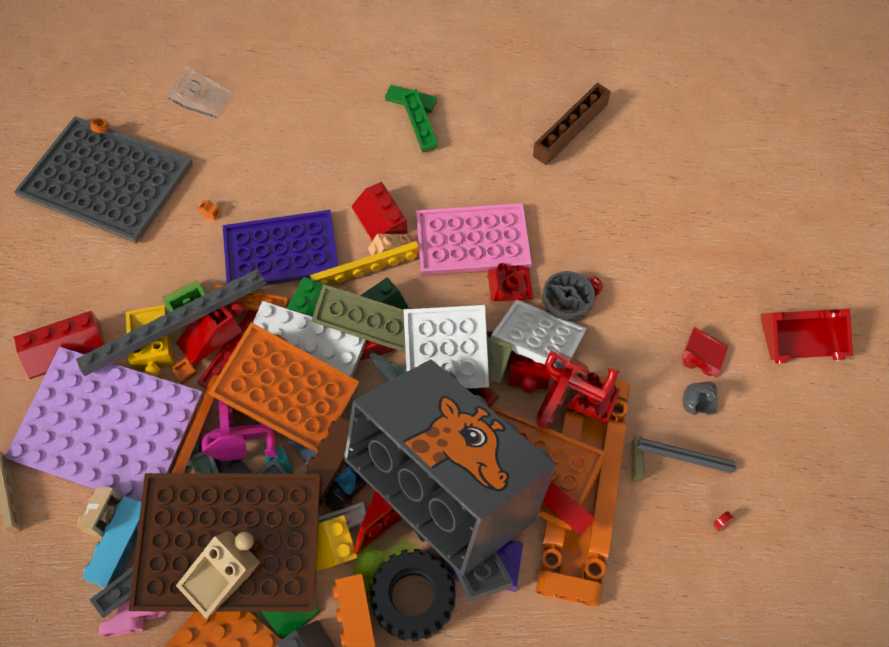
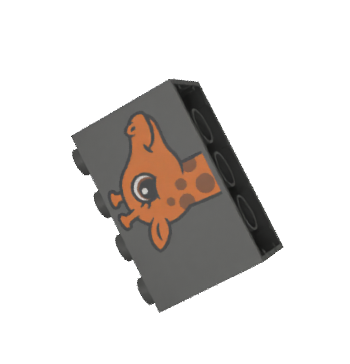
(447, 464)

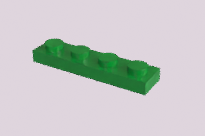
(419, 120)

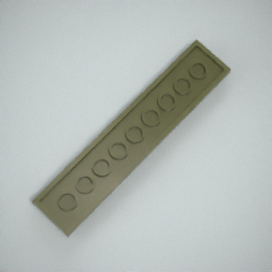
(385, 324)

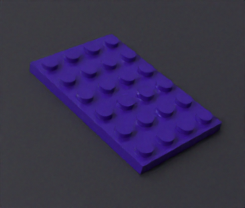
(281, 247)

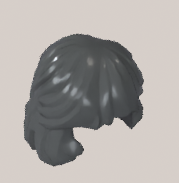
(701, 398)

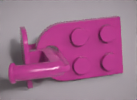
(230, 441)

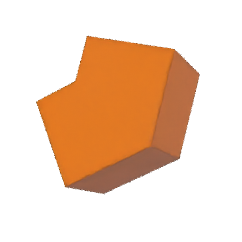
(209, 209)

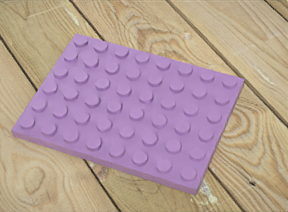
(104, 425)

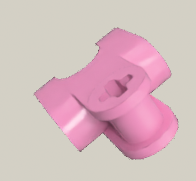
(126, 622)

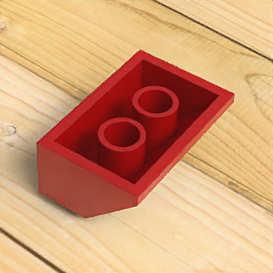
(379, 212)

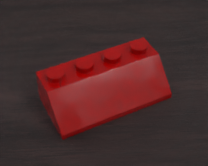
(39, 346)

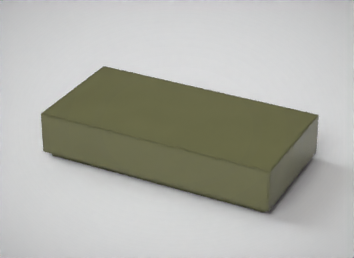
(637, 460)

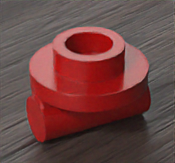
(597, 284)

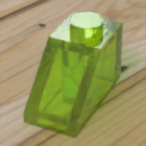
(366, 564)

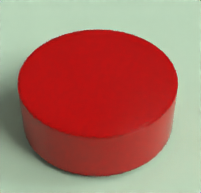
(723, 521)

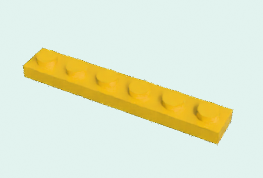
(367, 265)

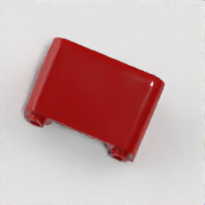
(808, 334)

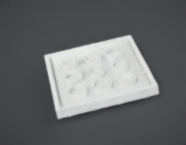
(537, 333)
(452, 339)

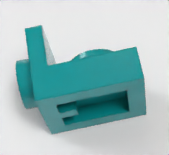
(282, 458)

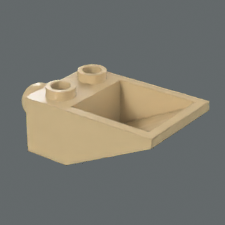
(219, 571)

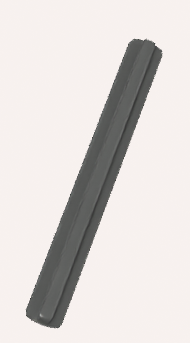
(686, 455)

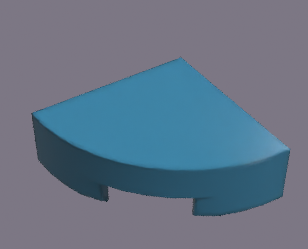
(347, 479)

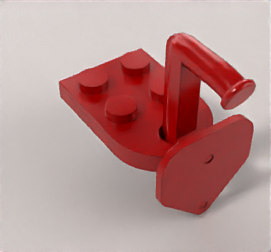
(566, 377)

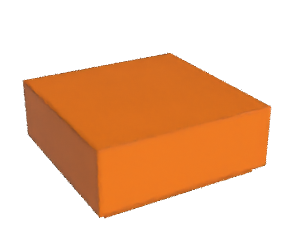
(183, 370)

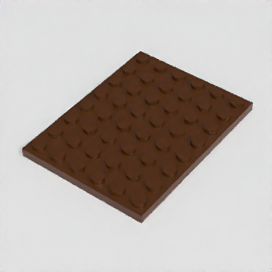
(189, 509)

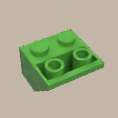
(183, 295)

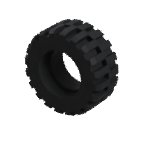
(405, 565)

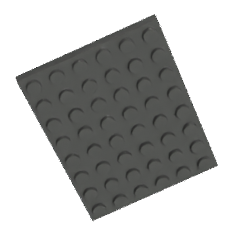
(104, 179)

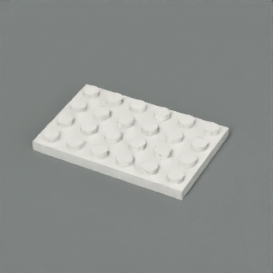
(322, 342)

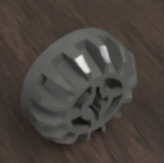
(571, 291)

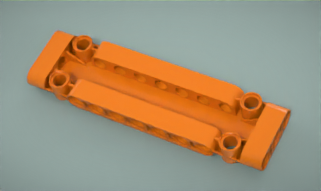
(575, 553)

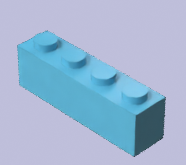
(116, 545)

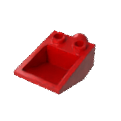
(210, 332)
(527, 374)

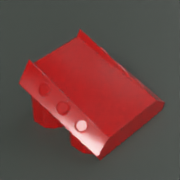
(509, 283)
(704, 352)
(589, 406)

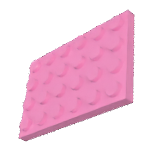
(472, 238)

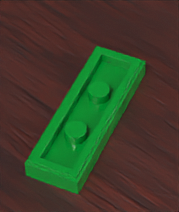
(394, 95)

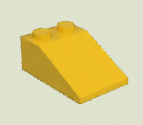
(334, 543)

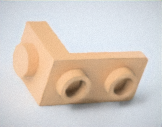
(385, 242)

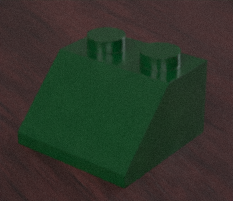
(386, 293)

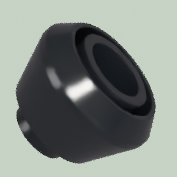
(337, 497)

